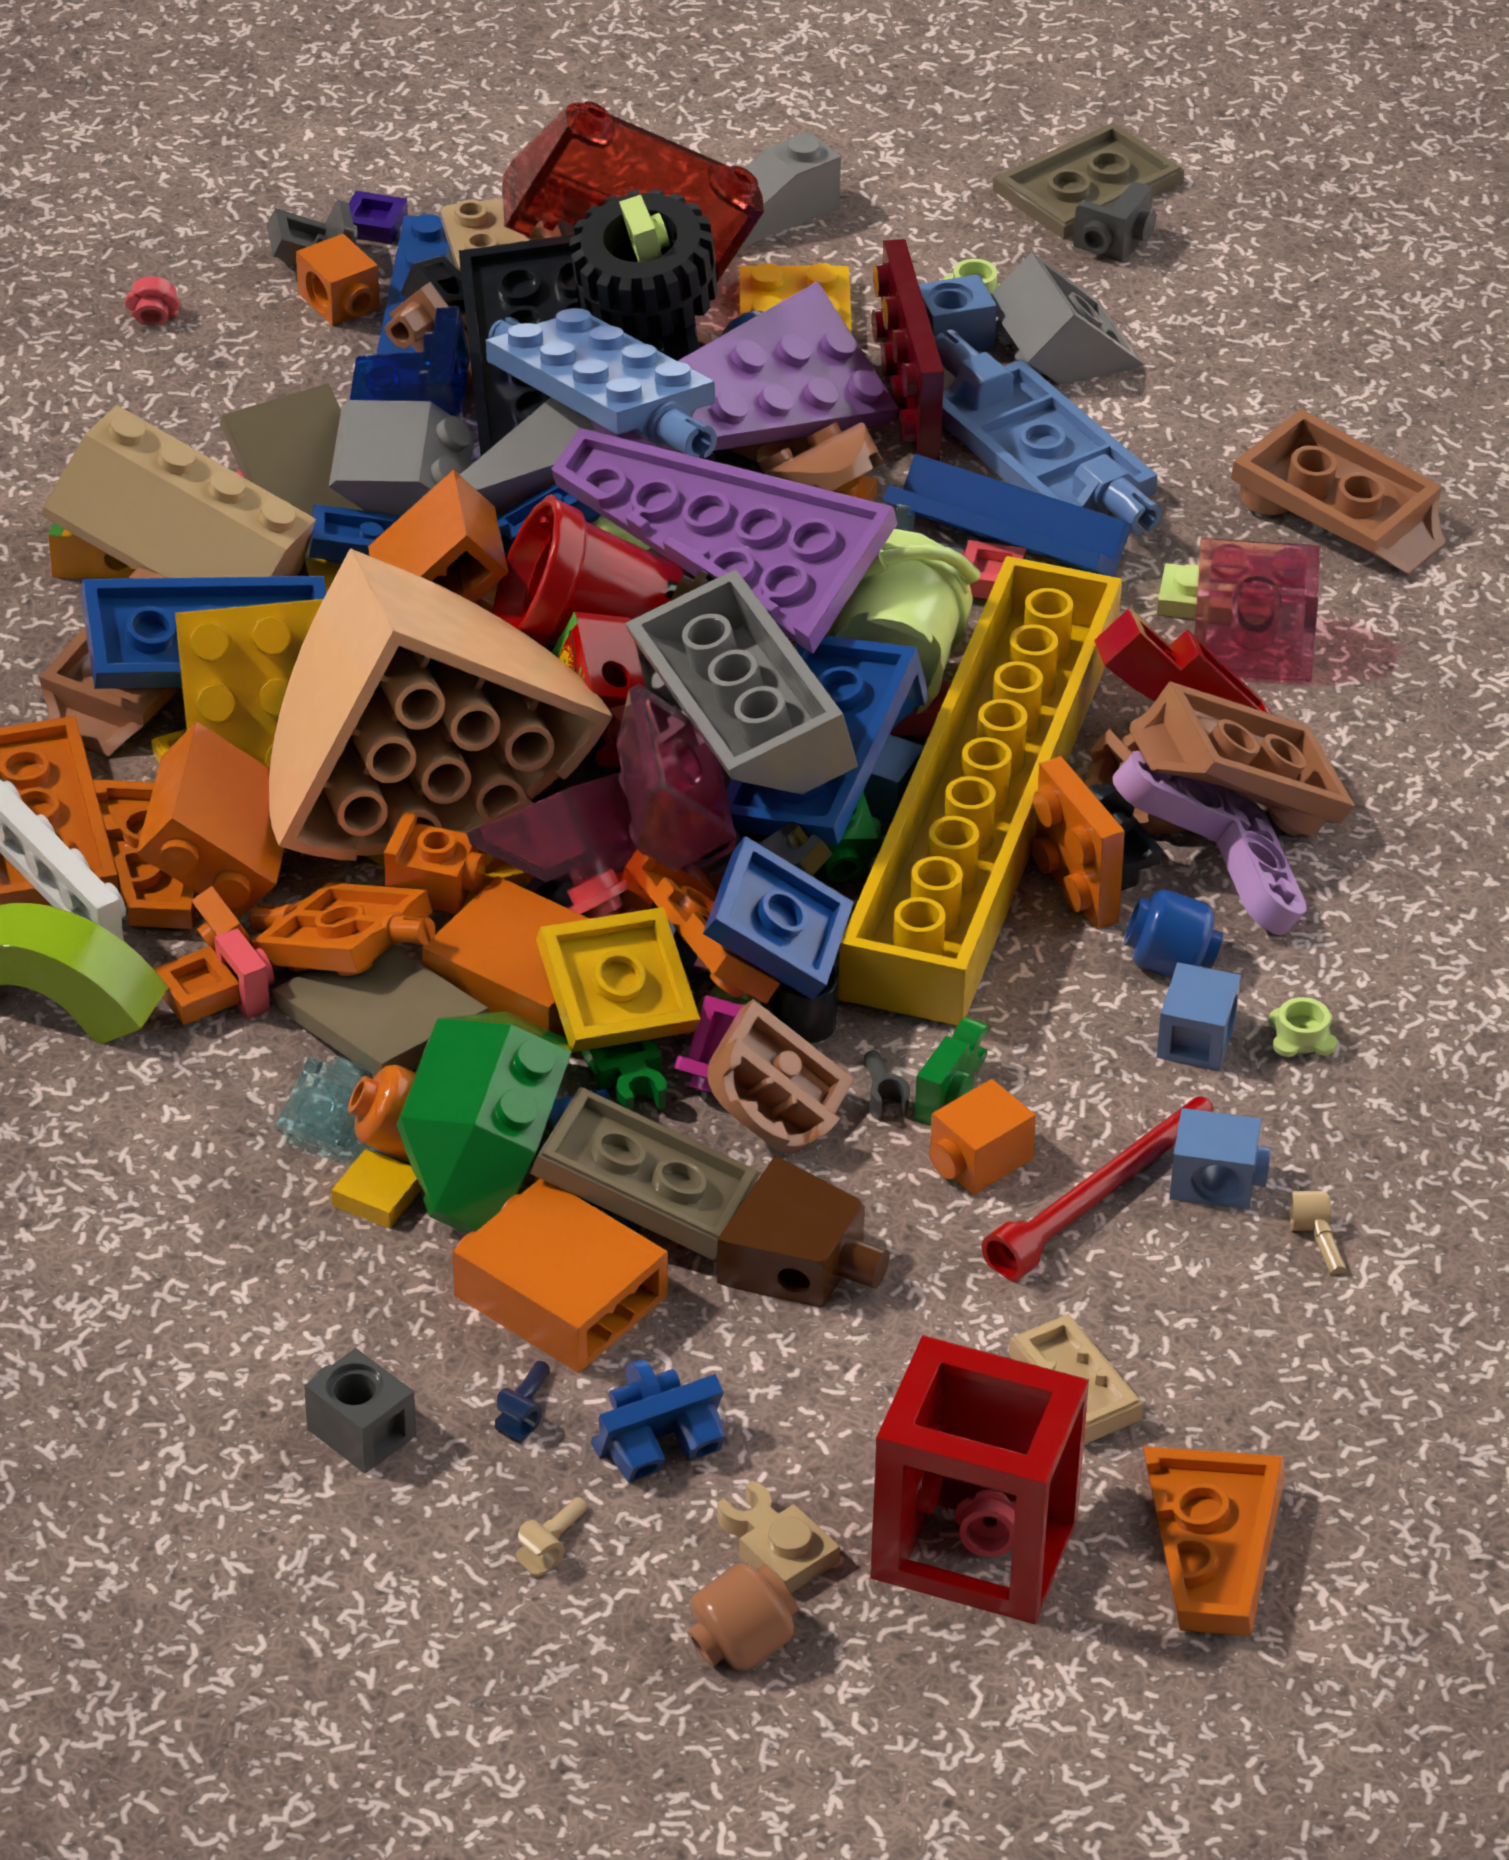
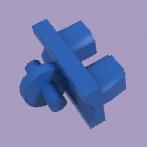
(654, 1408)

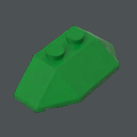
(479, 1112)

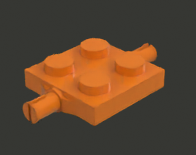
(342, 927)

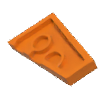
(148, 893)
(688, 909)
(1215, 1532)

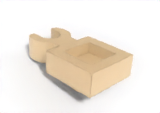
(783, 1541)

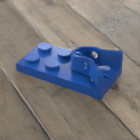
(134, 621)
(874, 690)

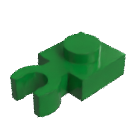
(632, 1068)
(949, 1069)

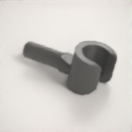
(885, 1086)

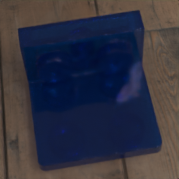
(429, 375)

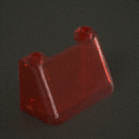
(596, 155)

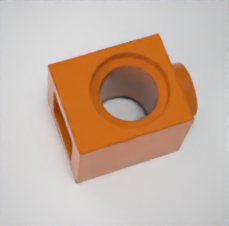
(338, 279)

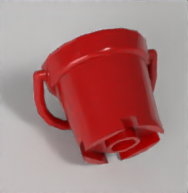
(573, 566)

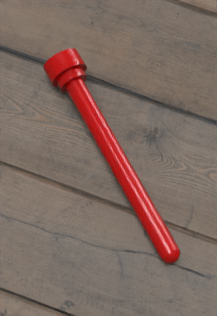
(1017, 1246)

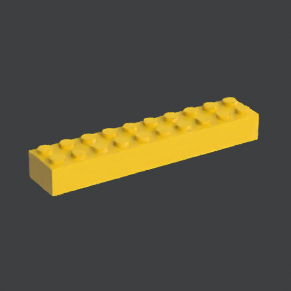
(969, 805)

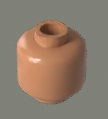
(742, 1617)

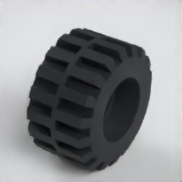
(648, 294)

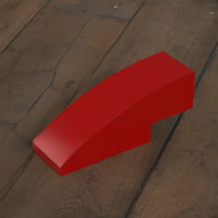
(1150, 663)

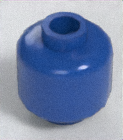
(1171, 931)

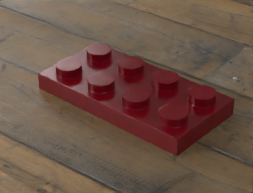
(908, 350)

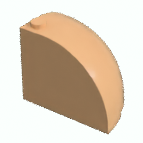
(418, 711)

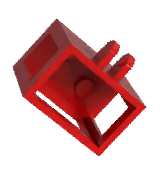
(969, 1427)

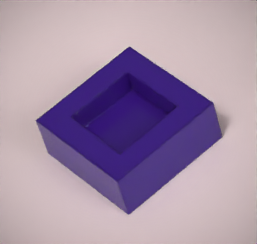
(377, 216)

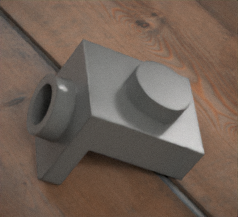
(1116, 229)
(294, 232)

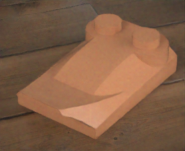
(1344, 489)
(103, 715)
(1245, 751)

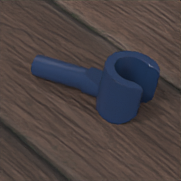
(519, 1411)

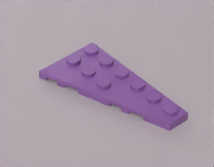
(786, 377)
(786, 539)

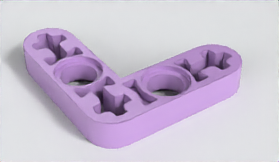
(1236, 826)

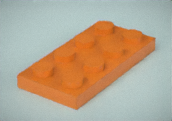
(54, 780)

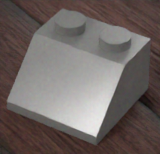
(1059, 325)
(396, 452)

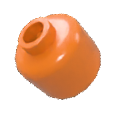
(378, 1107)

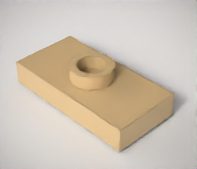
(1067, 1349)

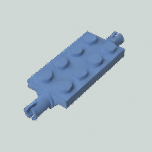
(608, 378)
(1041, 437)

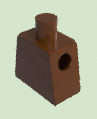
(797, 1239)

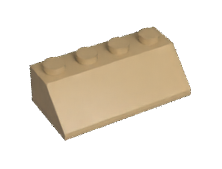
(173, 507)

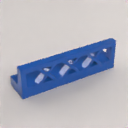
(1012, 516)

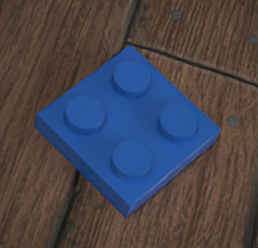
(778, 918)

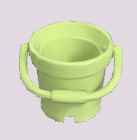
(912, 598)

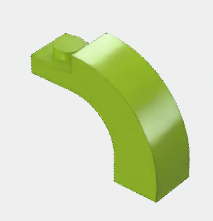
(79, 968)

